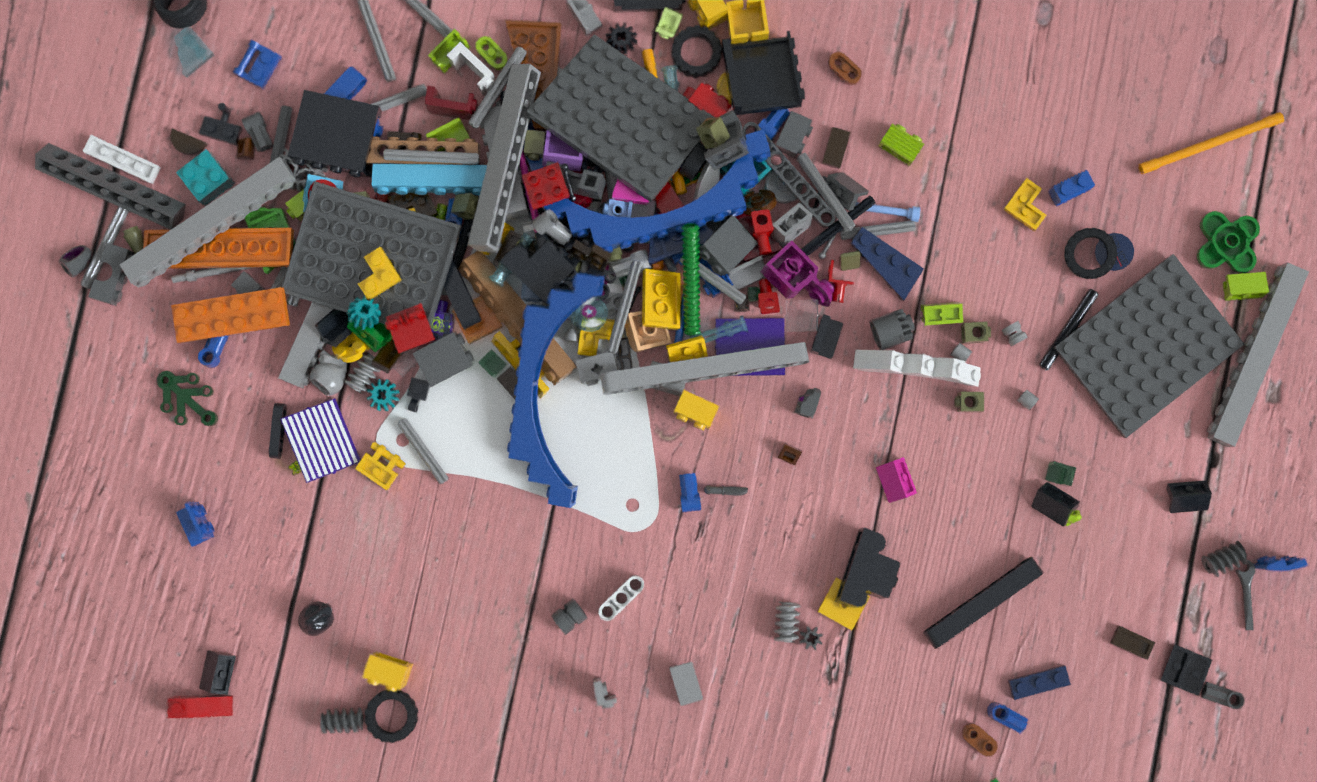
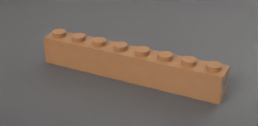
(509, 311)

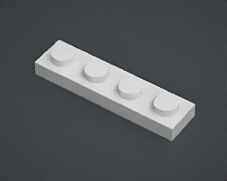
(121, 159)

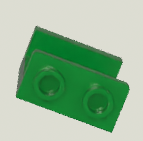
(374, 337)

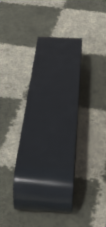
(461, 298)

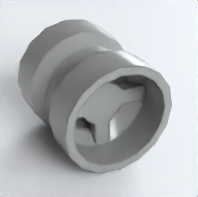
(1017, 337)

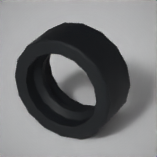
(694, 162)

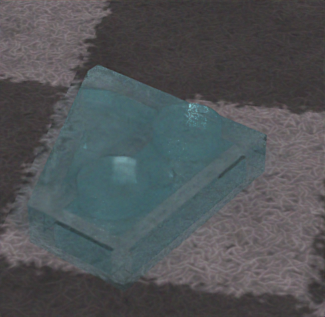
(191, 51)

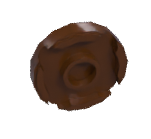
(758, 201)

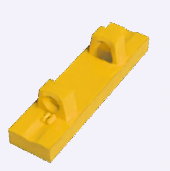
(510, 352)

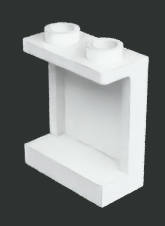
(461, 55)

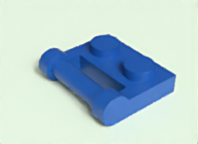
(262, 67)

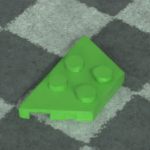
(268, 219)

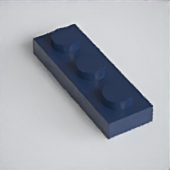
(1039, 682)

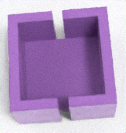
(560, 152)

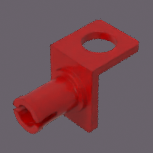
(762, 232)
(839, 285)
(767, 298)

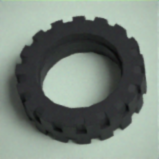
(694, 32)
(1090, 233)
(376, 730)

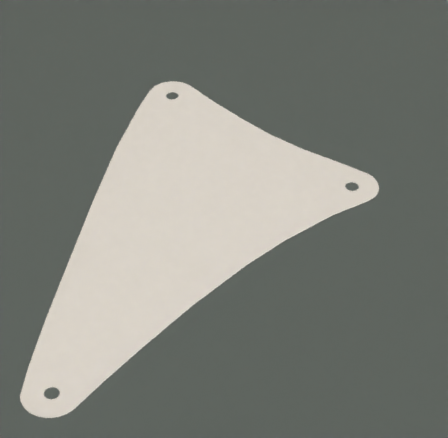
(593, 437)

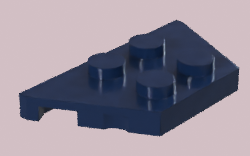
(672, 244)

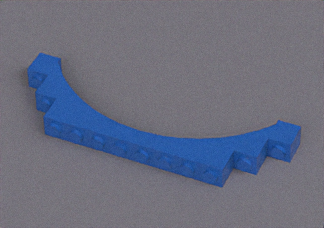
(720, 201)
(526, 432)

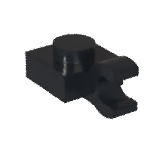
(418, 391)

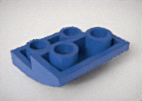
(1280, 564)

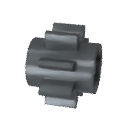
(806, 635)

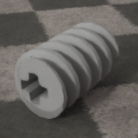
(362, 374)
(787, 622)

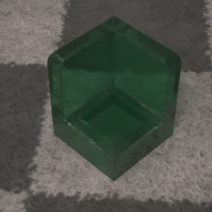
(492, 363)
(1060, 473)

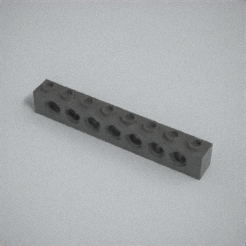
(109, 186)

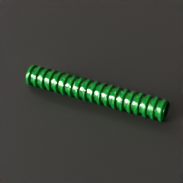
(691, 279)

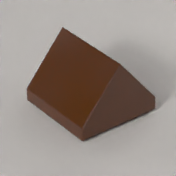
(245, 148)
(789, 454)

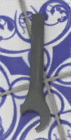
(1246, 580)

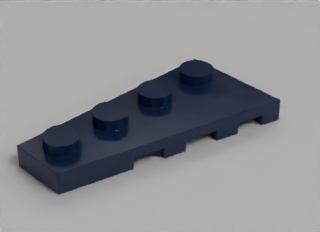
(887, 262)

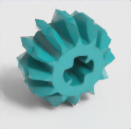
(363, 319)
(383, 403)

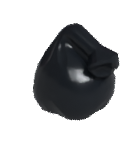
(316, 618)

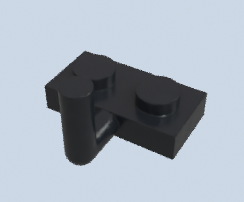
(221, 129)

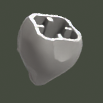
(329, 374)

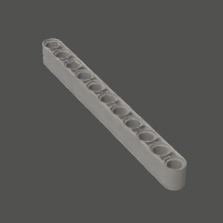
(704, 368)

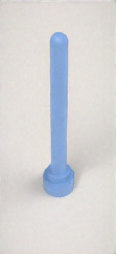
(911, 213)

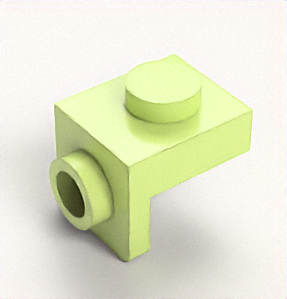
(669, 23)

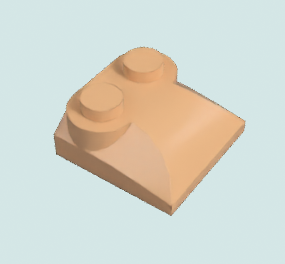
(644, 337)

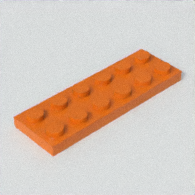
(230, 315)

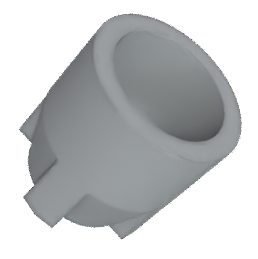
(961, 352)
(1028, 399)

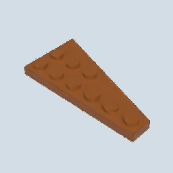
(542, 47)

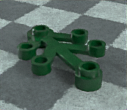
(183, 397)

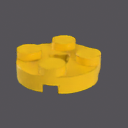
(352, 353)

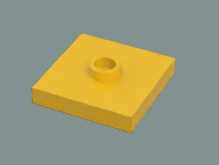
(840, 613)

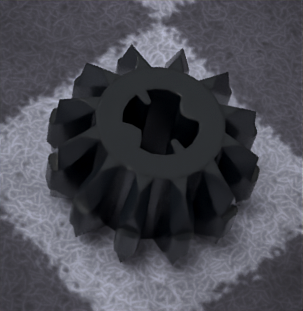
(622, 32)

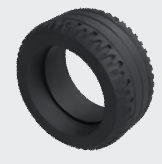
(181, 18)

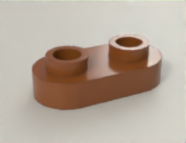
(847, 66)
(980, 740)

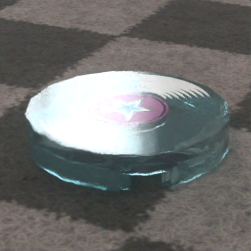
(590, 315)

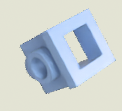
(625, 207)

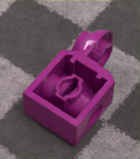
(792, 271)

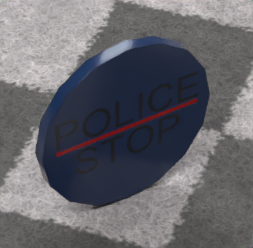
(1125, 251)

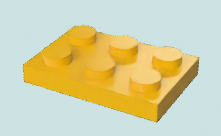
(661, 299)

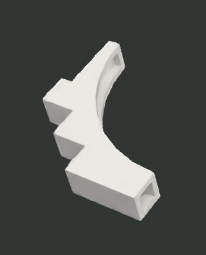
(917, 365)

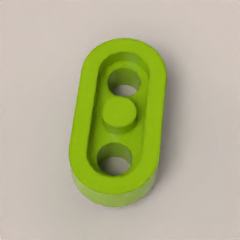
(492, 54)

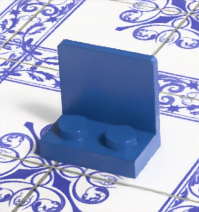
(195, 523)

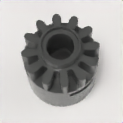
(892, 329)

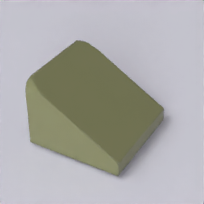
(849, 260)

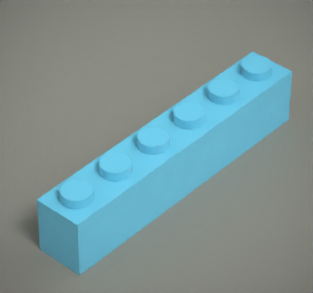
(427, 178)

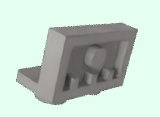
(601, 691)

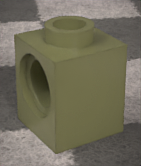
(712, 132)
(534, 144)
(465, 206)
(969, 338)
(978, 402)

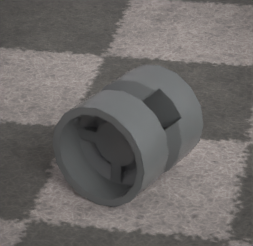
(569, 616)

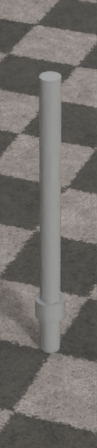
(193, 275)

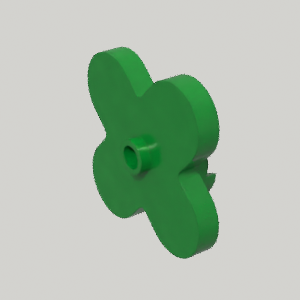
(1238, 233)

